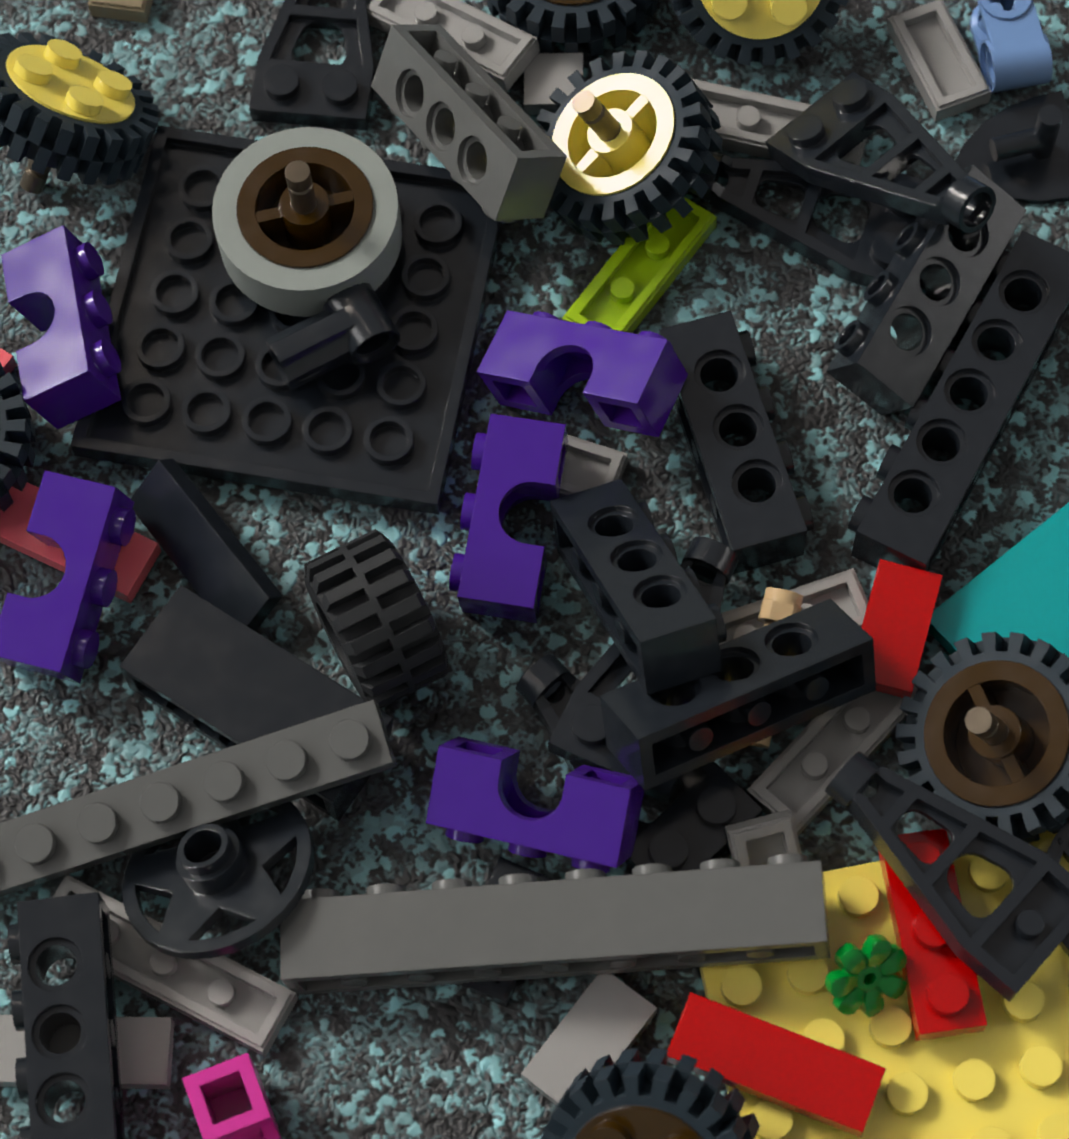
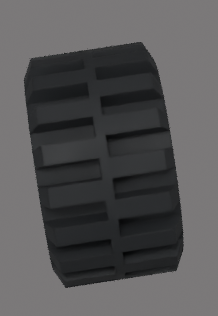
(376, 618)

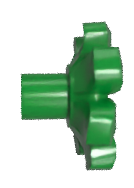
(867, 976)

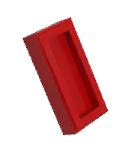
(899, 623)

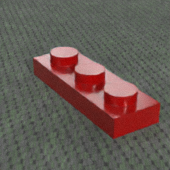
(940, 987)

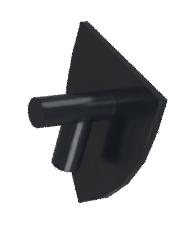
(1025, 149)

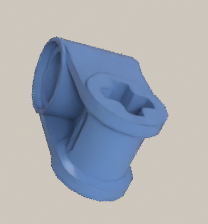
(1011, 44)

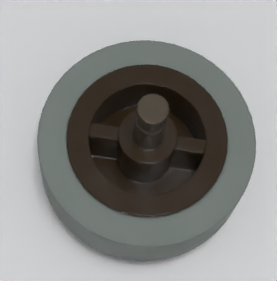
(306, 219)

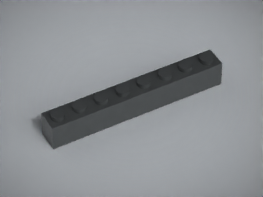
(556, 926)

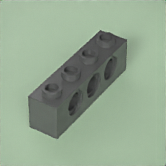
(468, 122)

